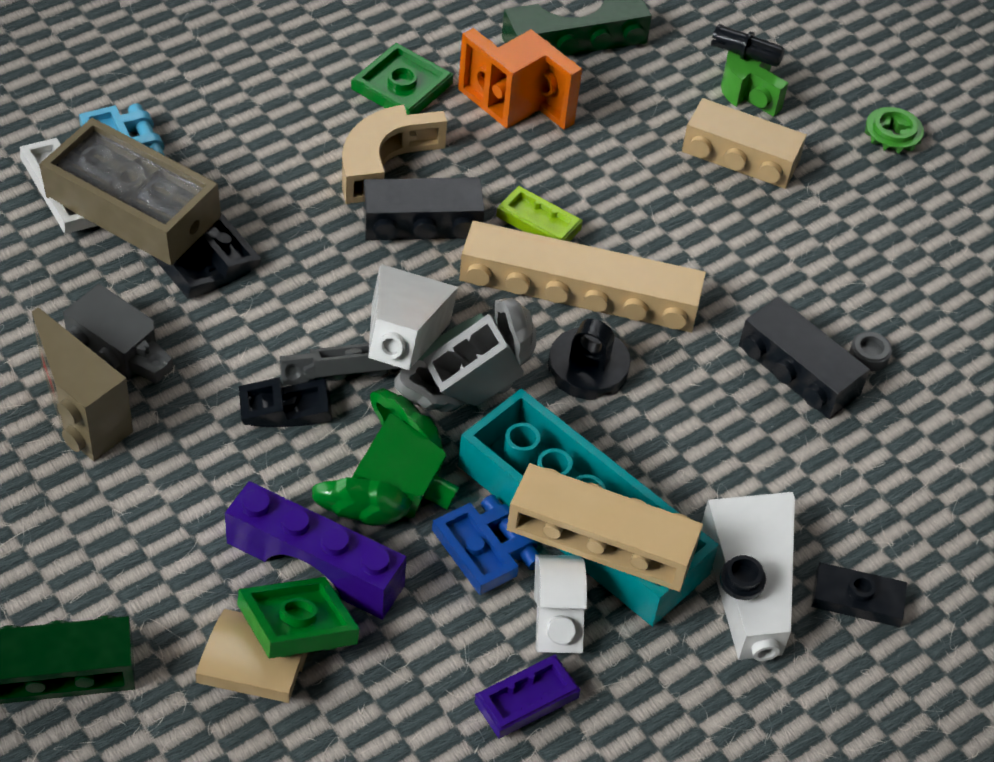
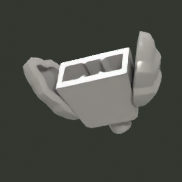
(474, 363)

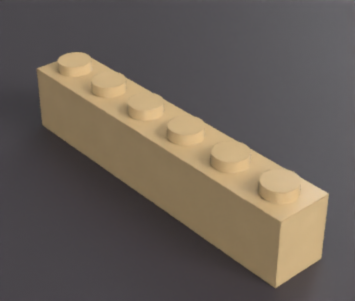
(581, 276)

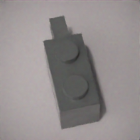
(118, 334)

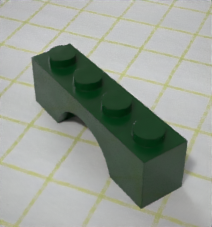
(611, 26)

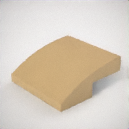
(239, 663)

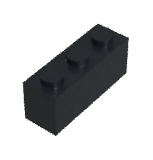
(421, 208)
(803, 357)

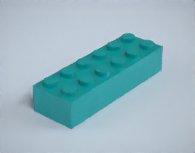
(527, 432)

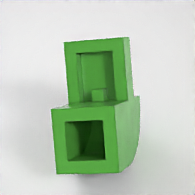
(754, 83)

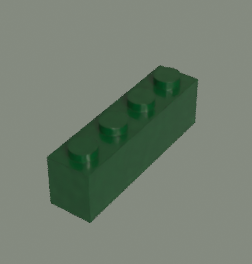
(66, 659)

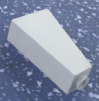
(407, 315)
(764, 530)

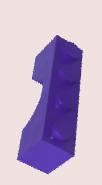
(358, 567)

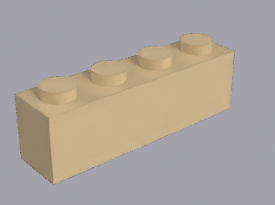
(604, 526)

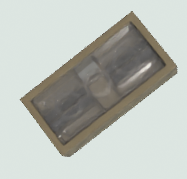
(131, 190)

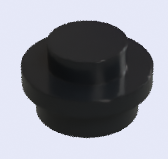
(743, 577)

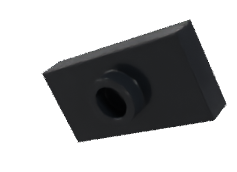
(859, 594)

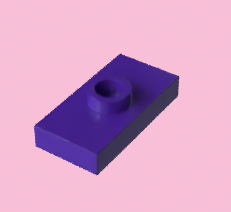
(527, 696)

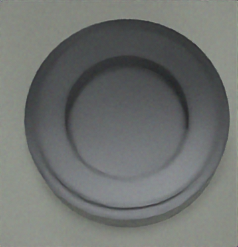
(871, 350)

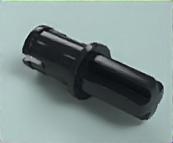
(747, 45)

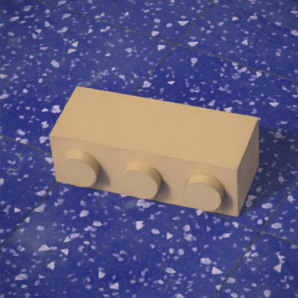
(743, 143)

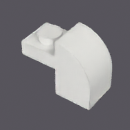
(561, 603)

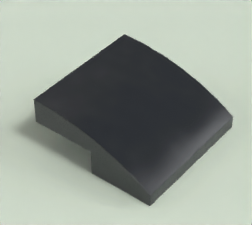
(212, 260)

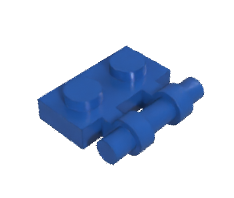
(477, 549)

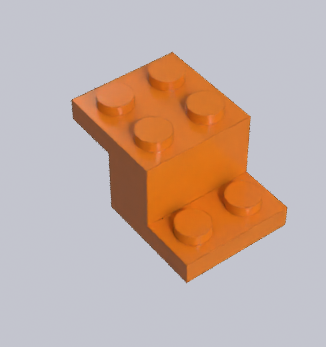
(519, 78)

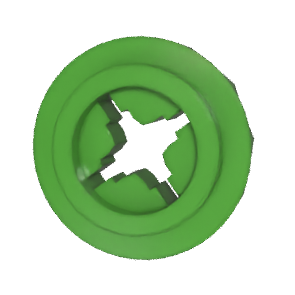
(905, 124)

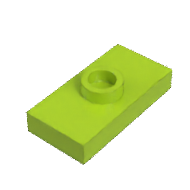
(538, 216)

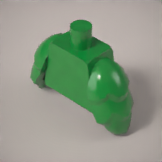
(395, 471)

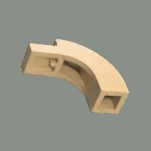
(384, 137)

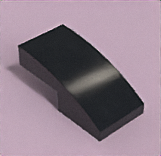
(273, 405)

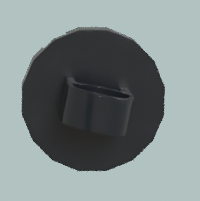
(589, 361)

